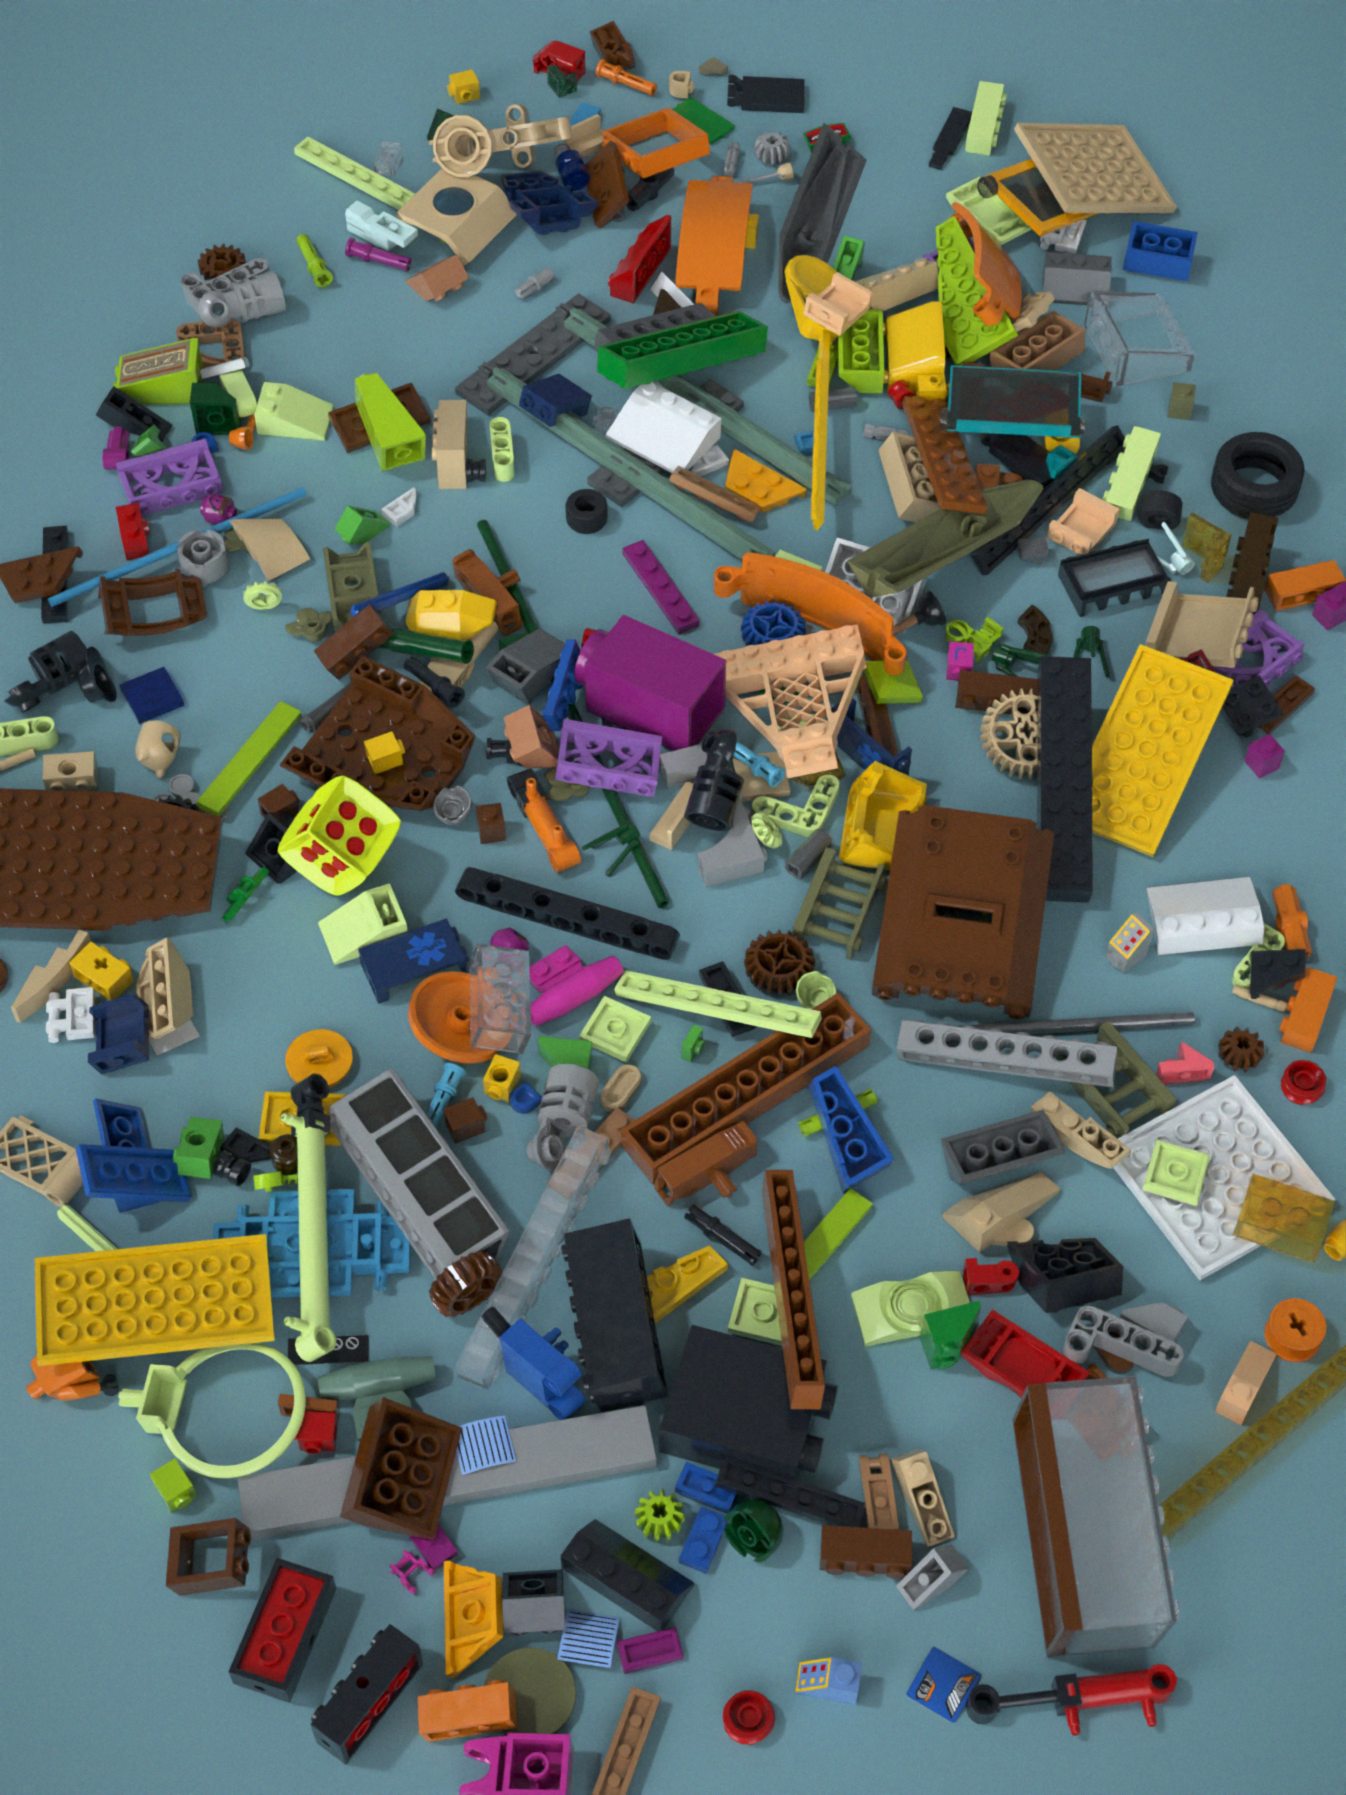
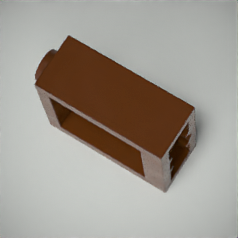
(181, 1551)

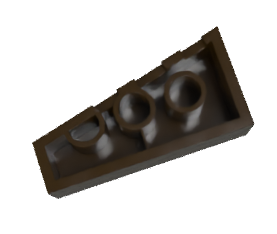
(1253, 557)

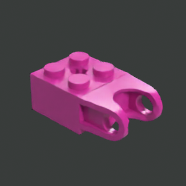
(516, 1761)

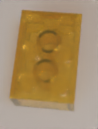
(1283, 1218)

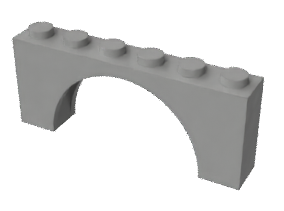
(739, 851)

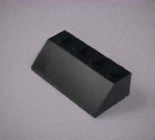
(625, 1574)

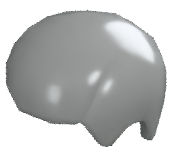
(452, 805)

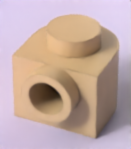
(681, 84)

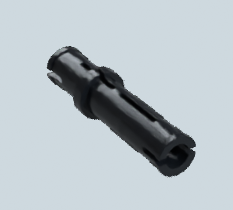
(712, 1227)

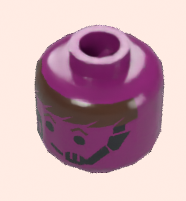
(217, 508)
(509, 939)

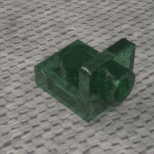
(559, 83)

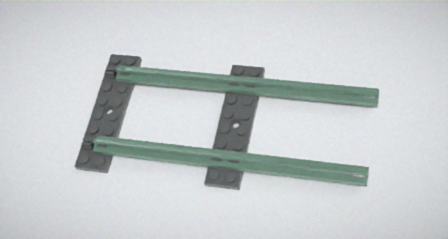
(623, 471)

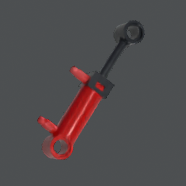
(1077, 1693)

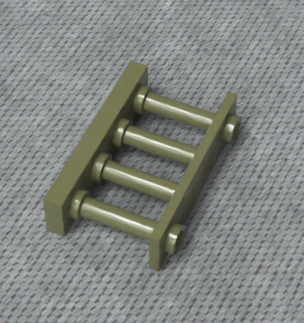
(821, 886)
(1141, 1078)

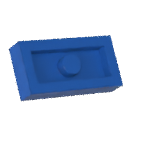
(700, 1486)
(703, 1540)

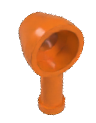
(243, 436)

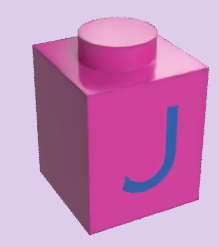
(959, 658)

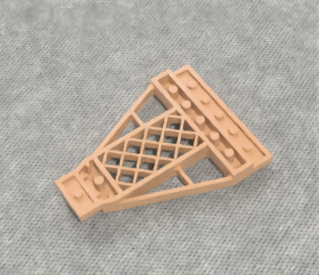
(790, 665)

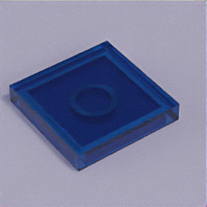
(151, 695)

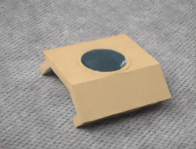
(459, 211)

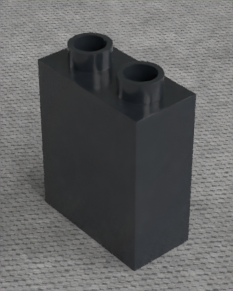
(737, 1404)

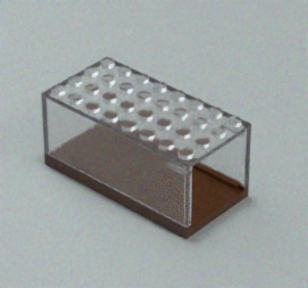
(1094, 1517)

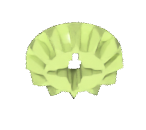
(257, 601)
(766, 830)

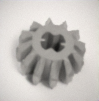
(772, 148)

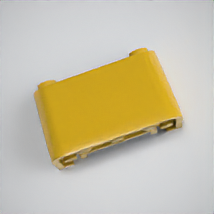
(914, 344)
(874, 812)

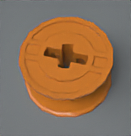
(1295, 1330)

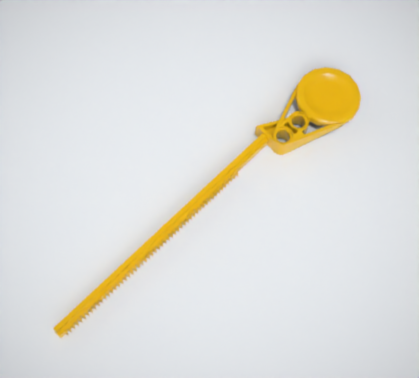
(807, 276)

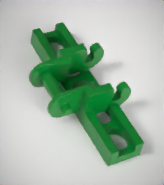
(239, 896)

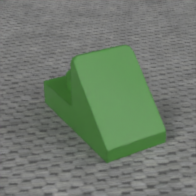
(849, 257)
(148, 442)

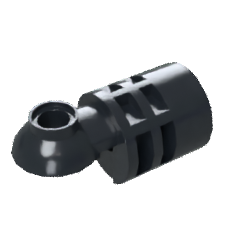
(55, 668)
(715, 787)

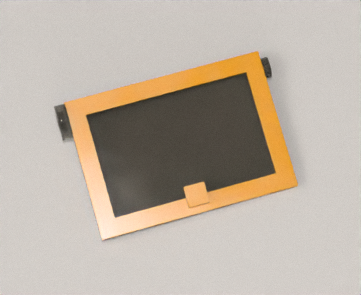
(1029, 197)

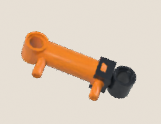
(533, 804)

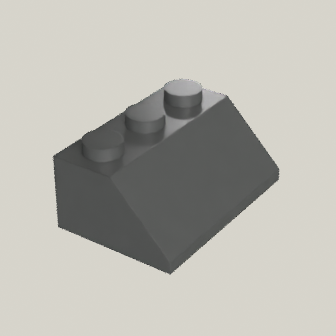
(1075, 276)

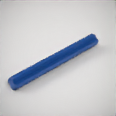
(402, 594)

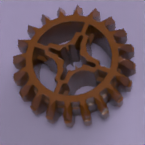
(768, 953)
(465, 1284)

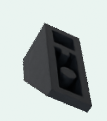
(125, 412)

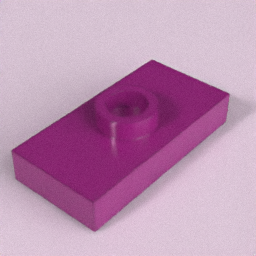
(435, 1550)

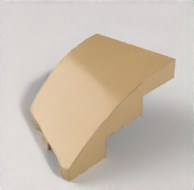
(271, 544)

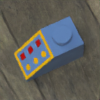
(829, 1679)

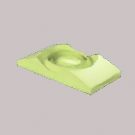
(991, 212)
(897, 1308)

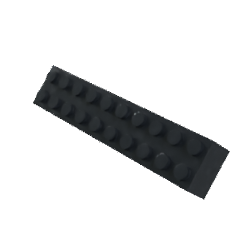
(1066, 774)

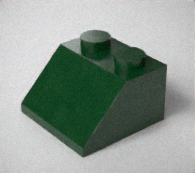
(213, 409)

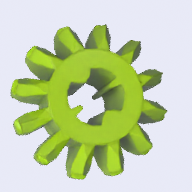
(658, 1504)

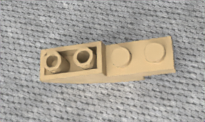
(1081, 1135)

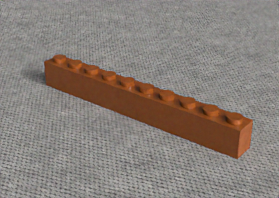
(792, 1291)

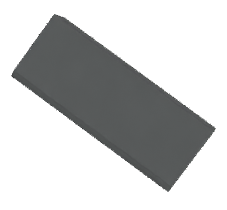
(1000, 1147)

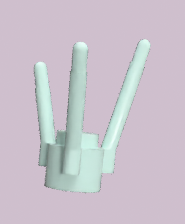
(1180, 559)

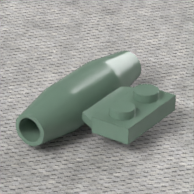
(375, 1380)

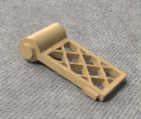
(61, 1182)

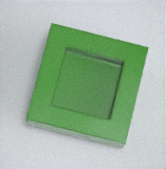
(693, 1043)

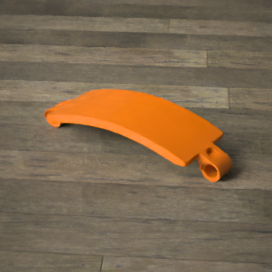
(713, 238)
(993, 270)
(818, 597)

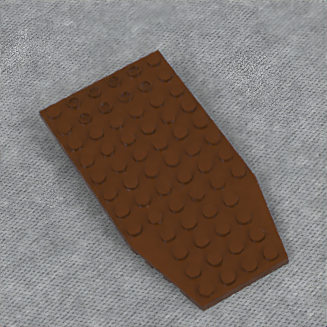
(102, 859)

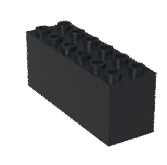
(614, 1316)

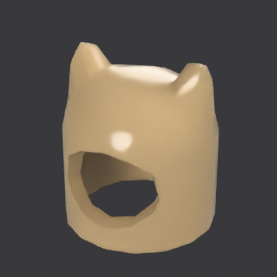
(151, 749)

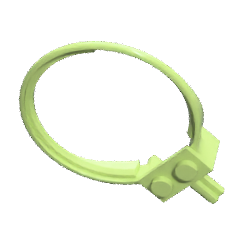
(163, 1397)

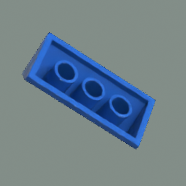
(122, 1127)

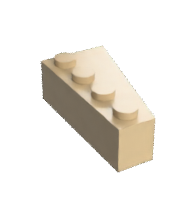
(901, 284)
(450, 443)

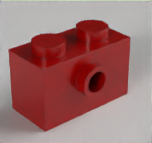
(133, 531)

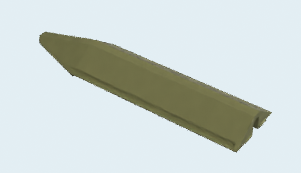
(941, 539)

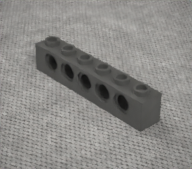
(652, 324)

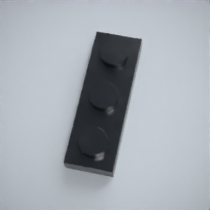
(719, 978)

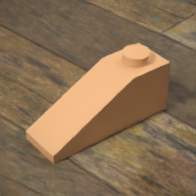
(1245, 1382)

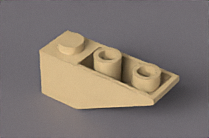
(923, 1496)

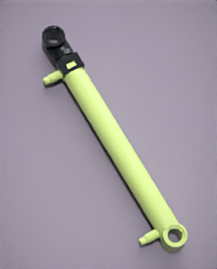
(310, 1129)

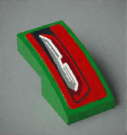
(840, 128)

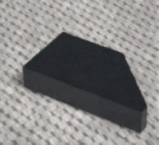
(246, 1146)

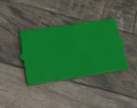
(705, 119)

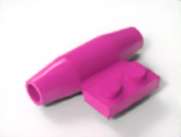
(567, 983)

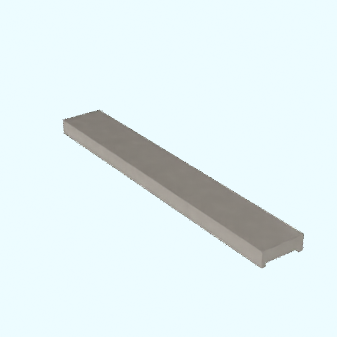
(544, 1456)

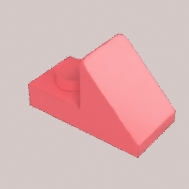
(1189, 1068)

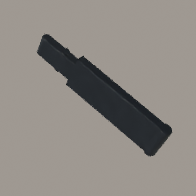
(950, 136)

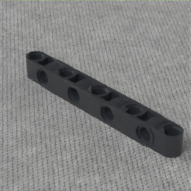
(567, 913)

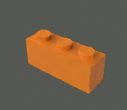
(1302, 584)
(1307, 1009)
(467, 1711)

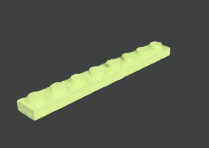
(353, 173)
(718, 1003)

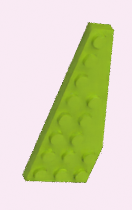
(959, 291)

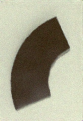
(1037, 630)

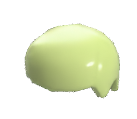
(814, 989)

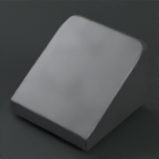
(1033, 549)

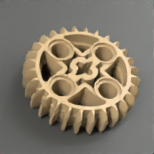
(1020, 742)

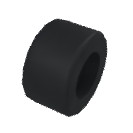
(586, 501)
(1159, 508)

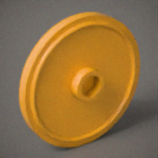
(319, 1053)

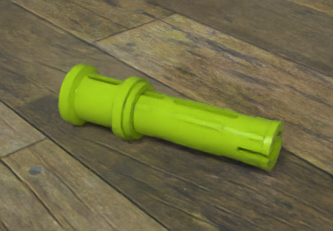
(316, 266)

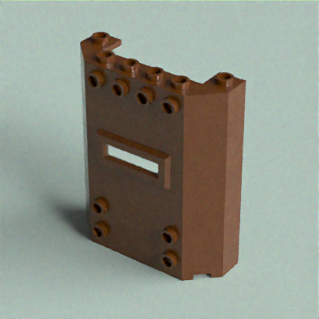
(972, 865)

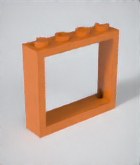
(692, 146)

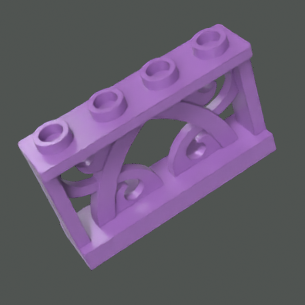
(181, 460)
(1270, 670)
(589, 772)

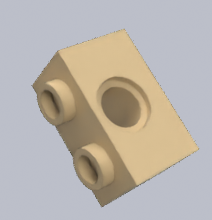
(70, 771)

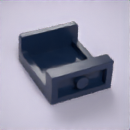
(553, 397)
(120, 1033)

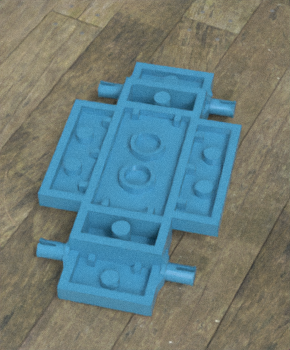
(355, 1242)

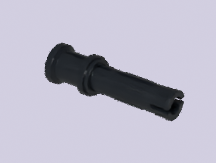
(440, 685)

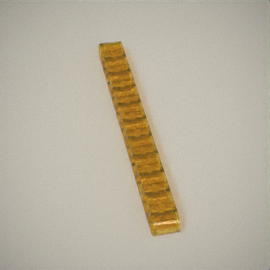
(1253, 1445)

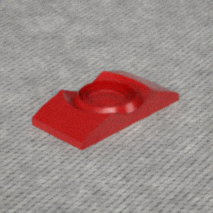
(1017, 1357)

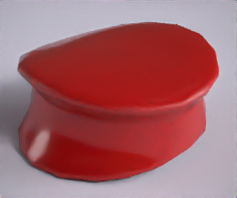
(1303, 1082)
(748, 1717)

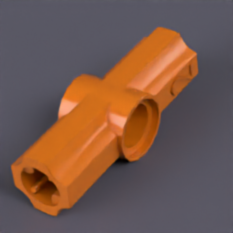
(1290, 919)

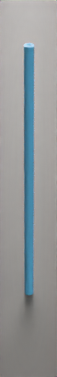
(171, 549)

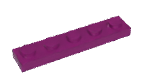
(660, 587)

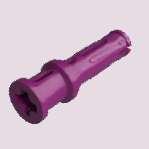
(369, 252)

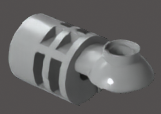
(245, 300)
(563, 1107)

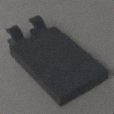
(766, 94)
(1021, 455)

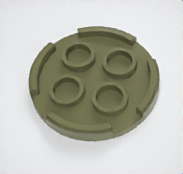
(542, 1689)

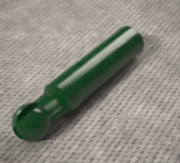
(430, 645)

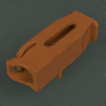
(479, 579)
(707, 1164)

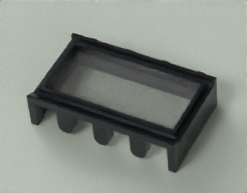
(1112, 574)

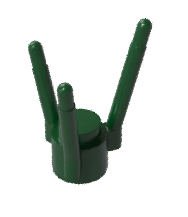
(1091, 641)
(1006, 655)
(625, 834)

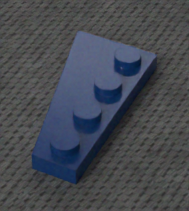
(563, 688)

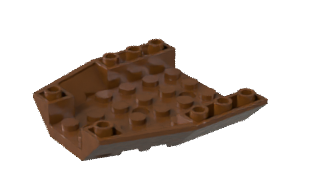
(376, 705)

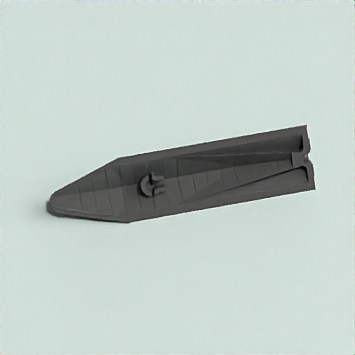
(819, 203)

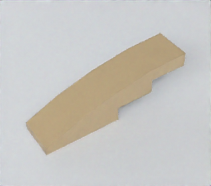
(48, 979)

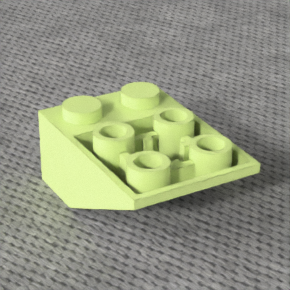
(362, 922)

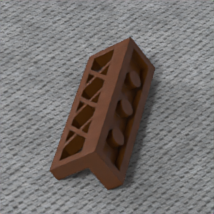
(875, 718)

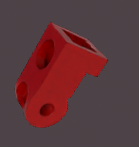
(989, 1277)

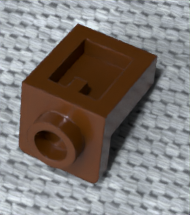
(1095, 388)

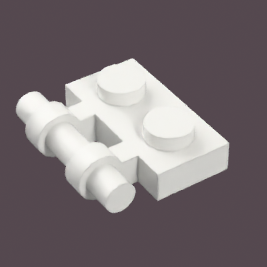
(1067, 240)
(78, 1021)

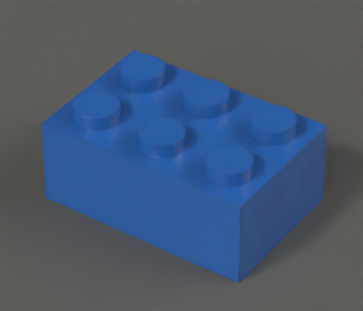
(1160, 251)

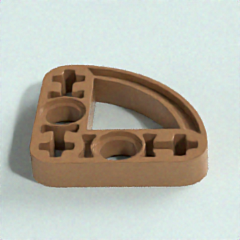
(220, 335)

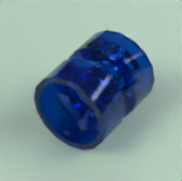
(572, 169)

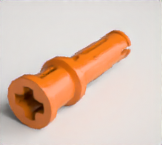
(618, 75)

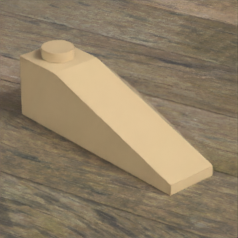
(993, 1212)

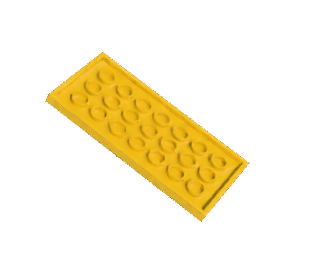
(1151, 746)
(152, 1299)

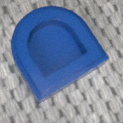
(212, 445)
(524, 1098)

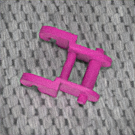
(416, 1564)

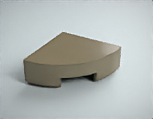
(713, 66)

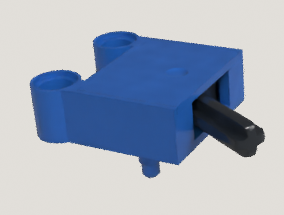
(538, 1364)

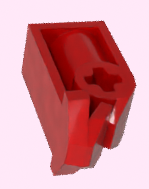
(564, 56)

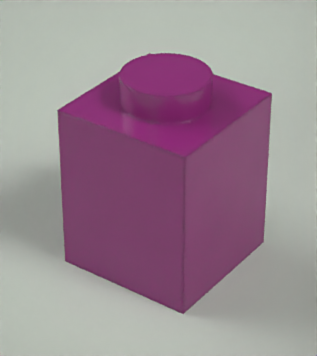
(1264, 756)

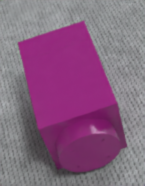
(652, 682)

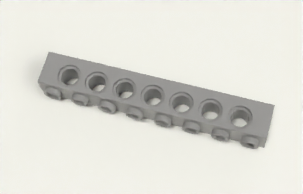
(1018, 1062)

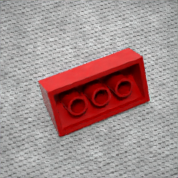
(641, 261)

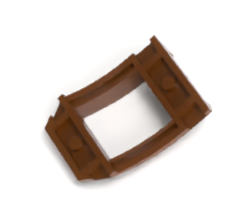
(116, 594)

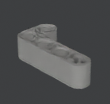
(195, 287)
(1125, 1345)

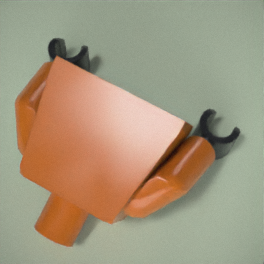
(69, 1381)

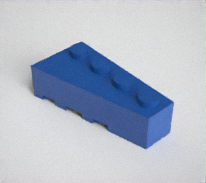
(849, 1133)

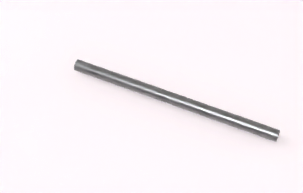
(1092, 1024)

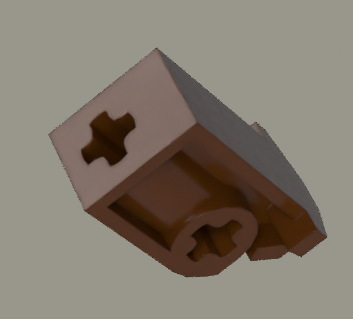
(612, 46)

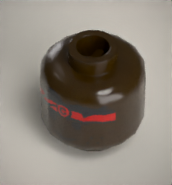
(284, 1154)

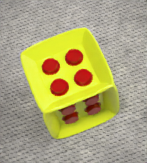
(339, 836)

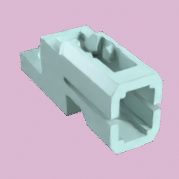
(380, 230)

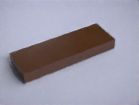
(1289, 699)

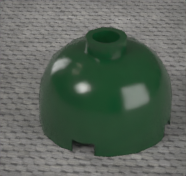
(754, 1529)

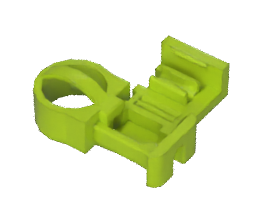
(982, 639)
(272, 1179)

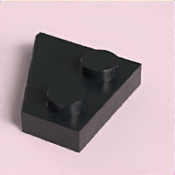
(1275, 969)

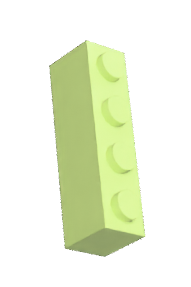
(986, 118)
(1132, 471)

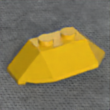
(450, 613)

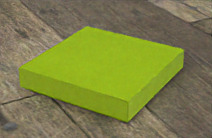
(890, 688)

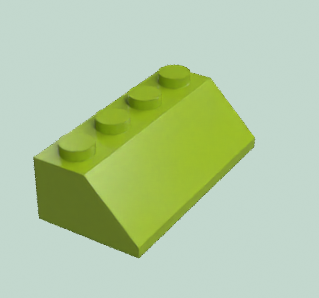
(863, 353)

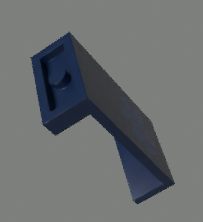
(864, 748)
(411, 956)

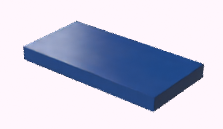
(131, 1173)

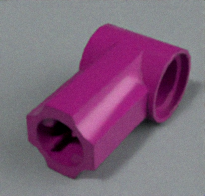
(116, 448)

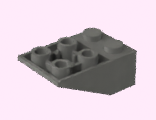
(527, 665)

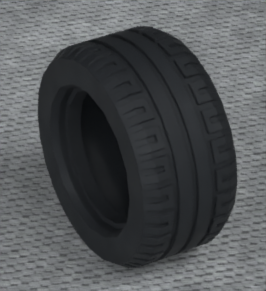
(1263, 452)

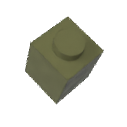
(1181, 401)

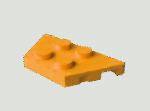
(759, 483)
(471, 1615)

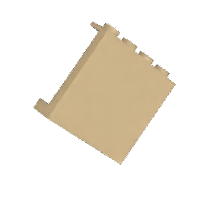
(1202, 622)

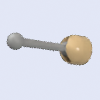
(784, 173)

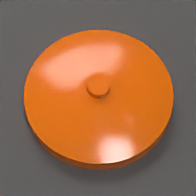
(442, 1018)

